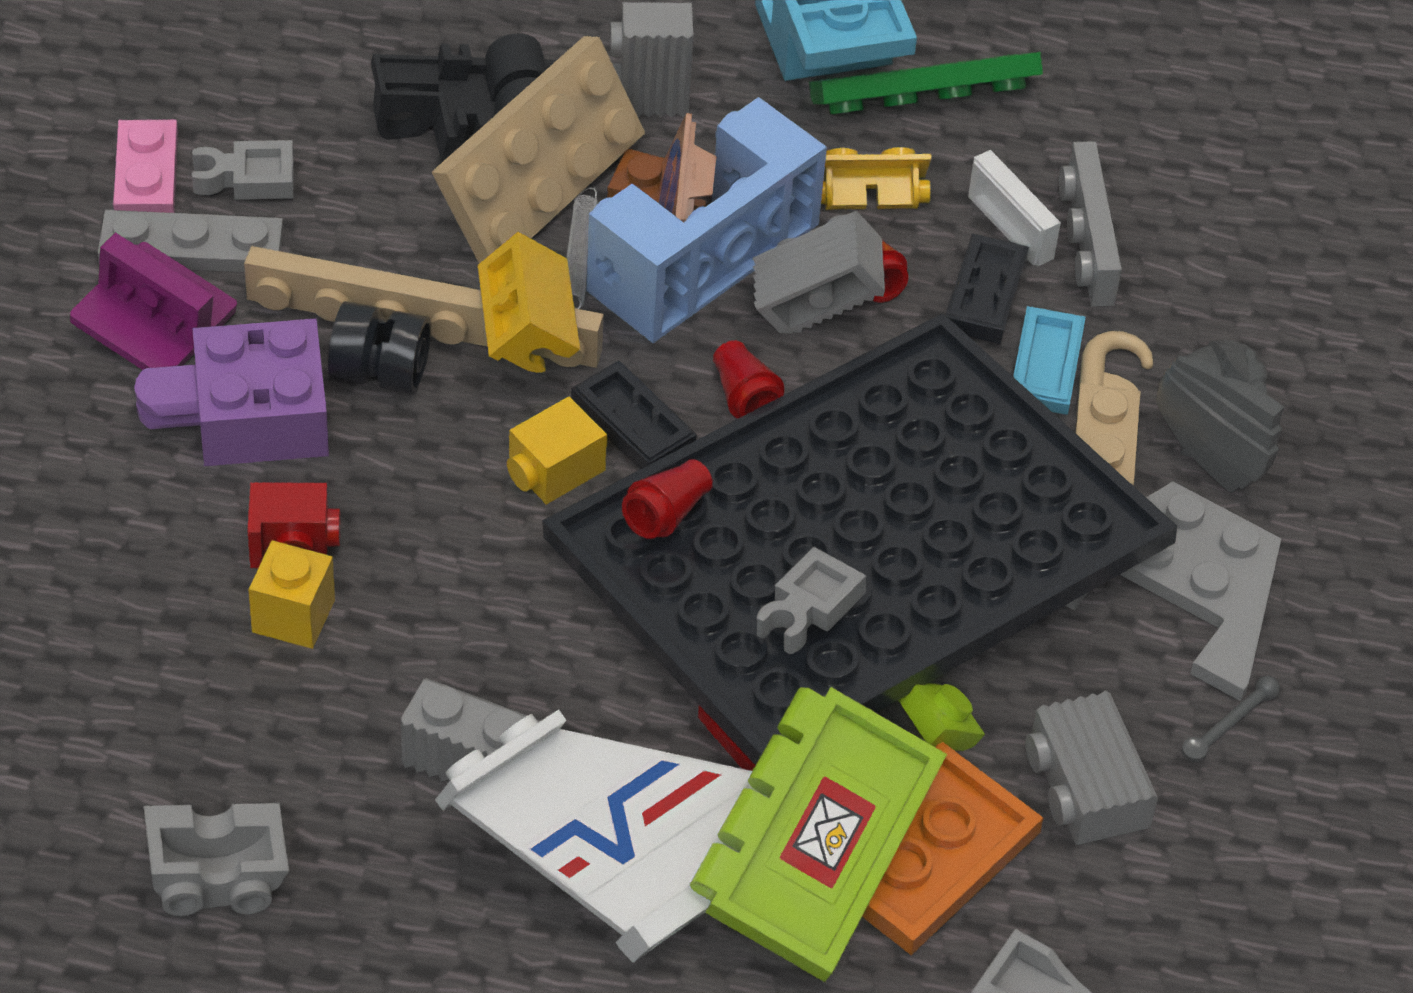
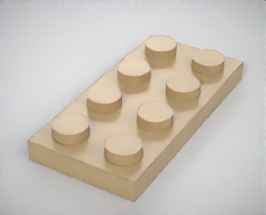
(540, 149)

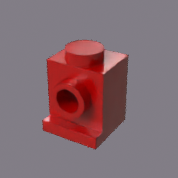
(293, 516)

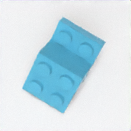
(835, 34)

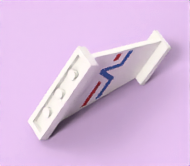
(601, 821)

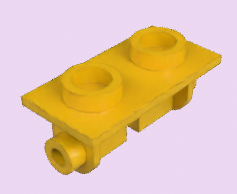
(892, 173)

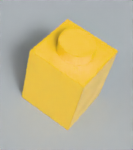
(556, 451)
(292, 594)

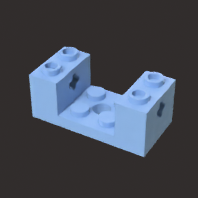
(665, 269)

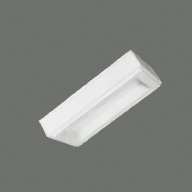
(1013, 208)

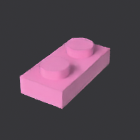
(146, 165)

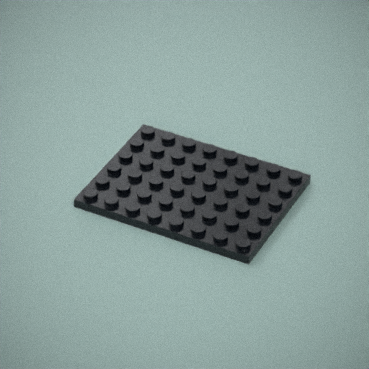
(906, 467)

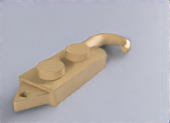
(1110, 404)

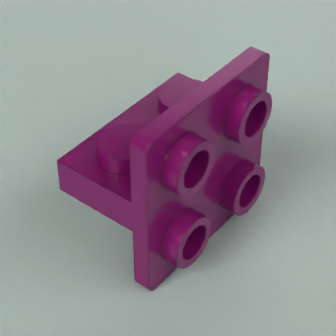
(148, 305)

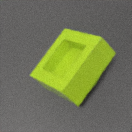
(942, 716)

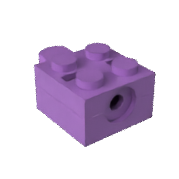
(250, 392)

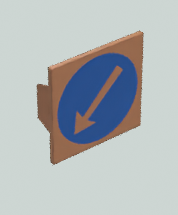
(685, 172)

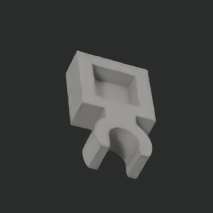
(253, 170)
(812, 592)

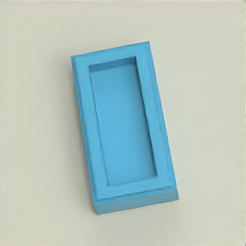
(1049, 356)

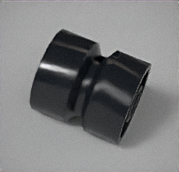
(379, 347)

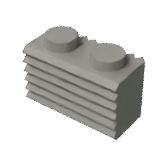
(654, 56)
(819, 273)
(448, 725)
(1091, 768)

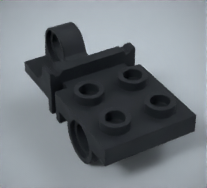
(452, 90)

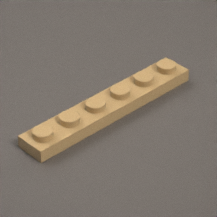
(455, 311)

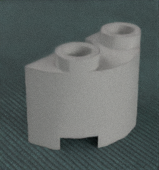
(216, 858)

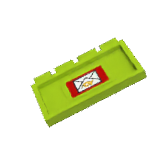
(822, 834)

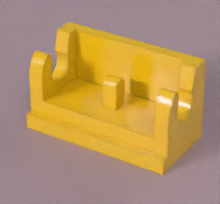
(527, 303)

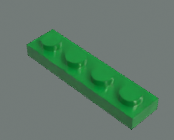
(902, 85)

